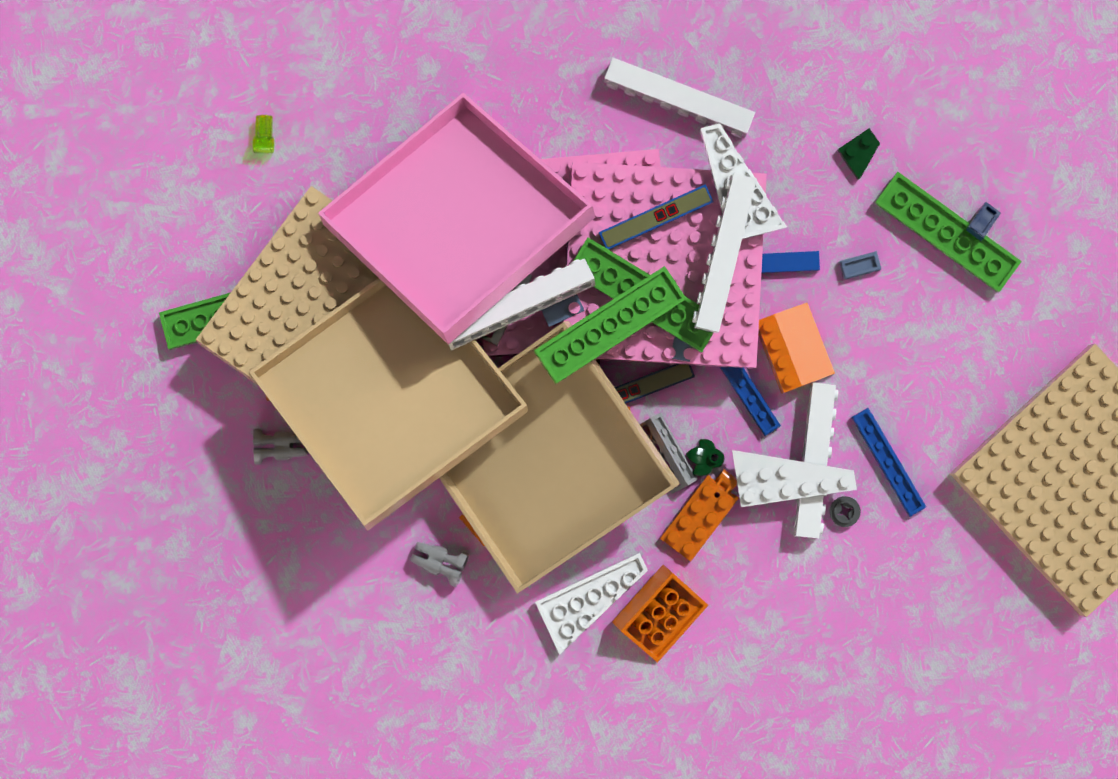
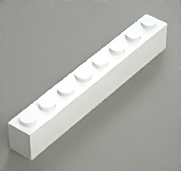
(678, 97)
(725, 252)
(530, 299)
(816, 451)

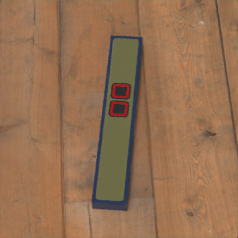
(654, 382)

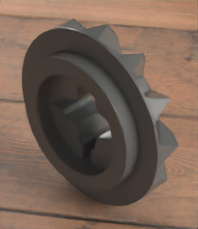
(853, 514)

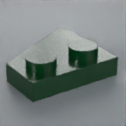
(859, 152)

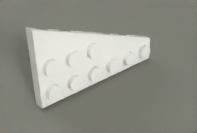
(725, 161)
(775, 479)
(580, 604)

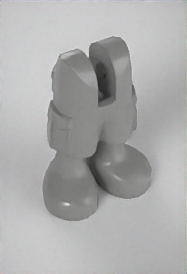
(283, 446)
(435, 560)

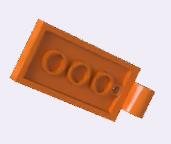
(701, 515)

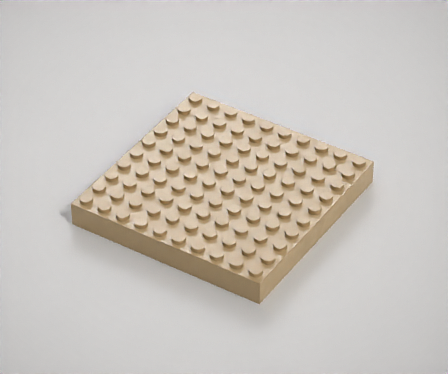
(286, 289)
(385, 400)
(558, 470)
(1055, 480)

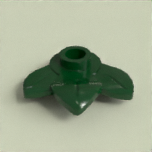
(702, 457)

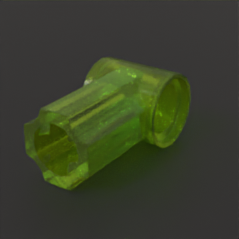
(263, 140)

